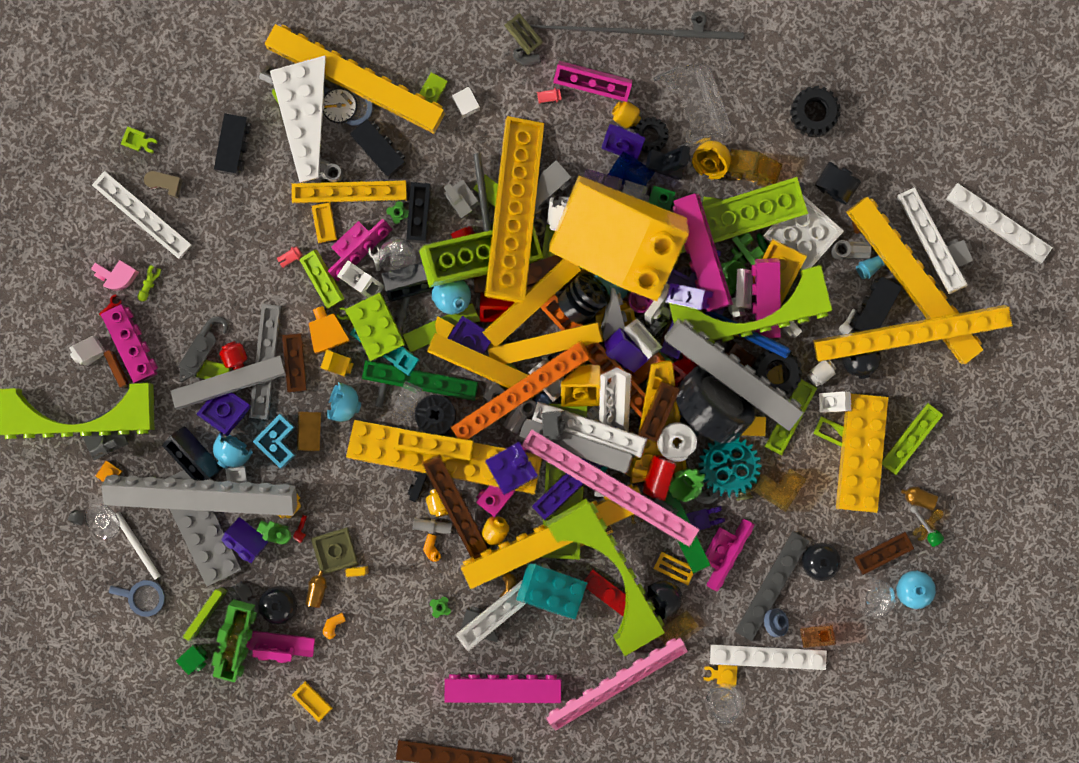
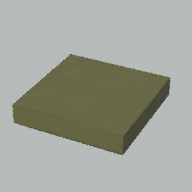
(334, 550)

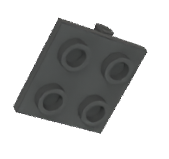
(103, 445)

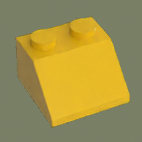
(581, 387)

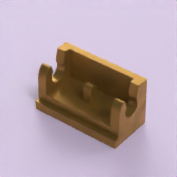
(309, 431)

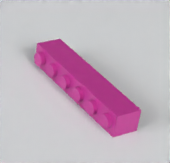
(703, 252)
(502, 690)

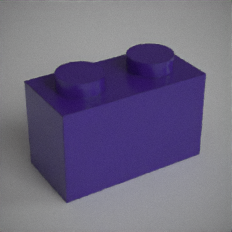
(625, 351)
(244, 540)

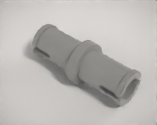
(432, 526)

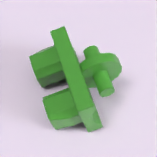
(742, 242)
(274, 532)

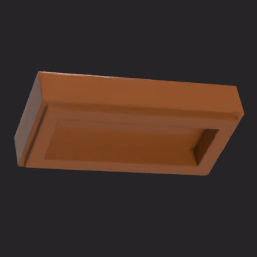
(116, 369)

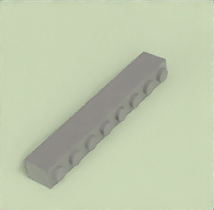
(733, 374)

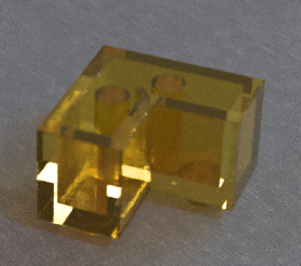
(754, 167)
(780, 493)

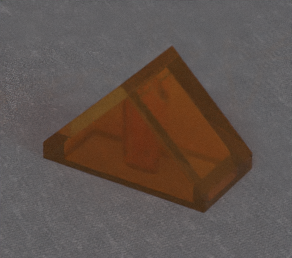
(818, 635)

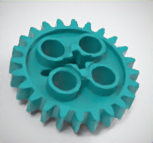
(734, 482)

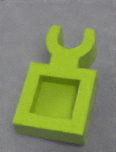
(136, 140)

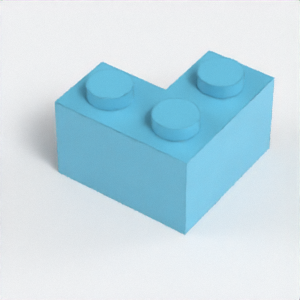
(272, 439)

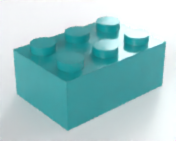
(551, 591)

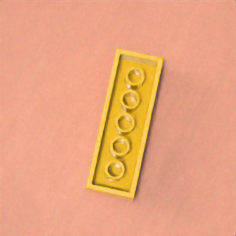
(862, 453)

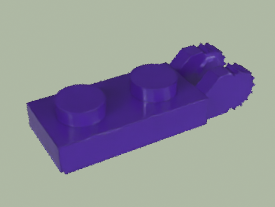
(700, 518)

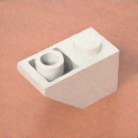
(87, 351)

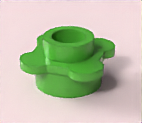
(397, 217)
(435, 604)

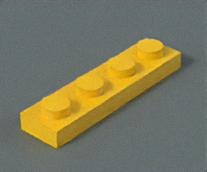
(433, 444)

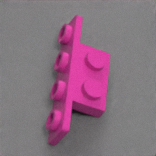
(355, 244)
(724, 551)
(279, 646)

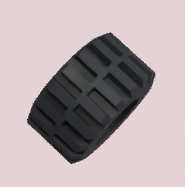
(821, 96)
(791, 364)

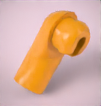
(430, 550)

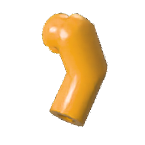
(330, 625)

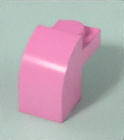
(119, 278)

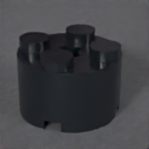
(837, 183)

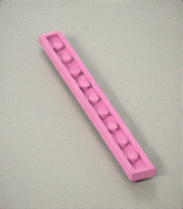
(610, 488)

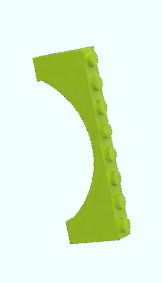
(807, 301)
(132, 413)
(582, 526)

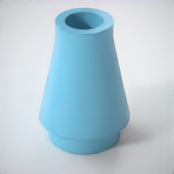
(869, 267)

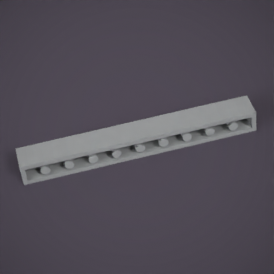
(199, 495)

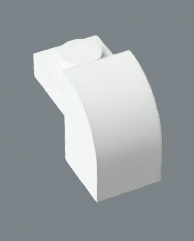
(360, 280)

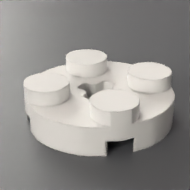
(684, 448)

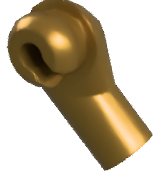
(510, 582)

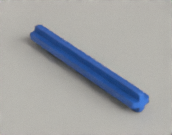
(757, 338)

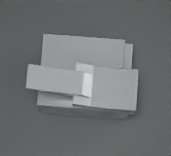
(461, 198)

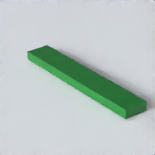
(427, 381)
(694, 553)

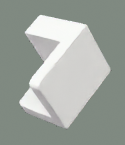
(466, 102)

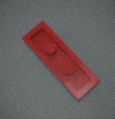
(606, 591)

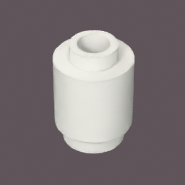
(821, 373)

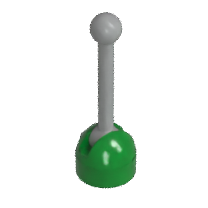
(934, 536)

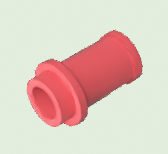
(549, 96)
(290, 256)

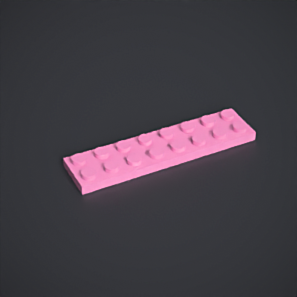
(611, 687)

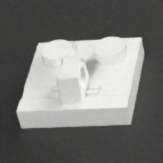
(658, 308)

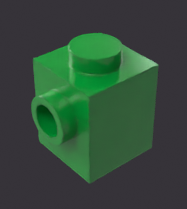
(662, 198)
(193, 659)

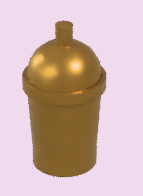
(921, 498)
(316, 590)

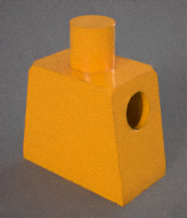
(326, 331)

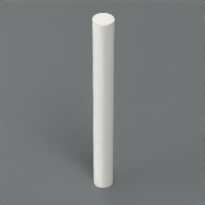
(138, 547)

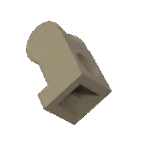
(163, 181)

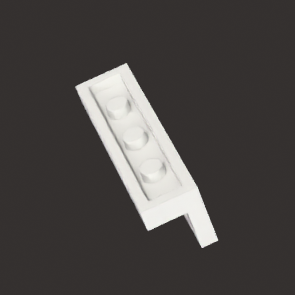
(620, 399)

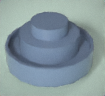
(776, 622)

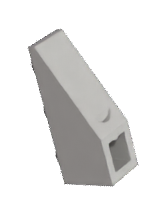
(550, 183)
(613, 316)

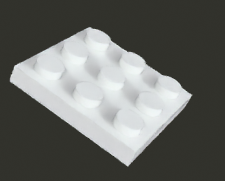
(808, 233)

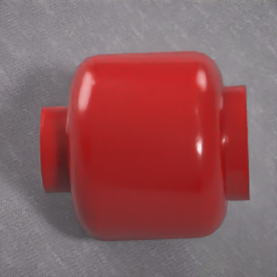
(233, 355)

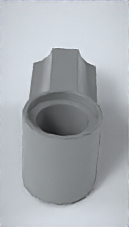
(326, 168)
(853, 250)
(517, 415)

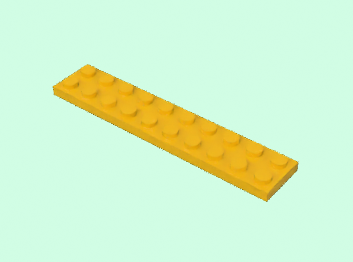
(514, 210)
(375, 445)

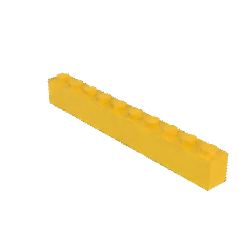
(358, 80)
(910, 273)
(912, 333)
(530, 546)

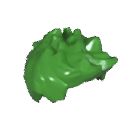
(730, 272)
(686, 484)

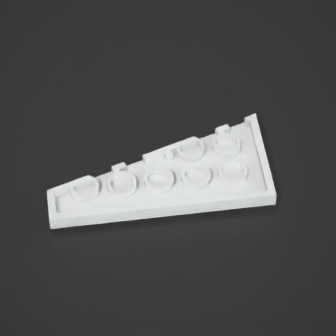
(301, 105)

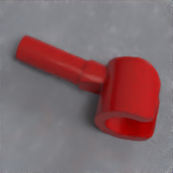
(111, 305)
(298, 535)

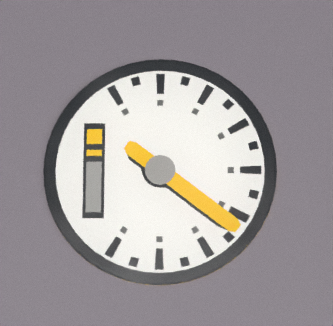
(339, 105)

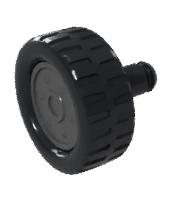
(713, 407)

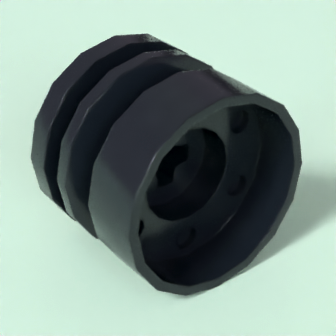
(583, 298)
(446, 417)

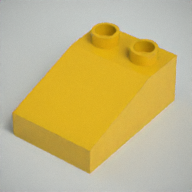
(619, 237)

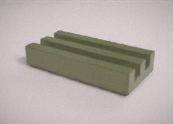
(518, 36)

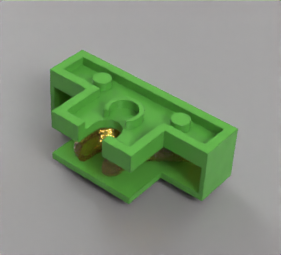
(233, 640)

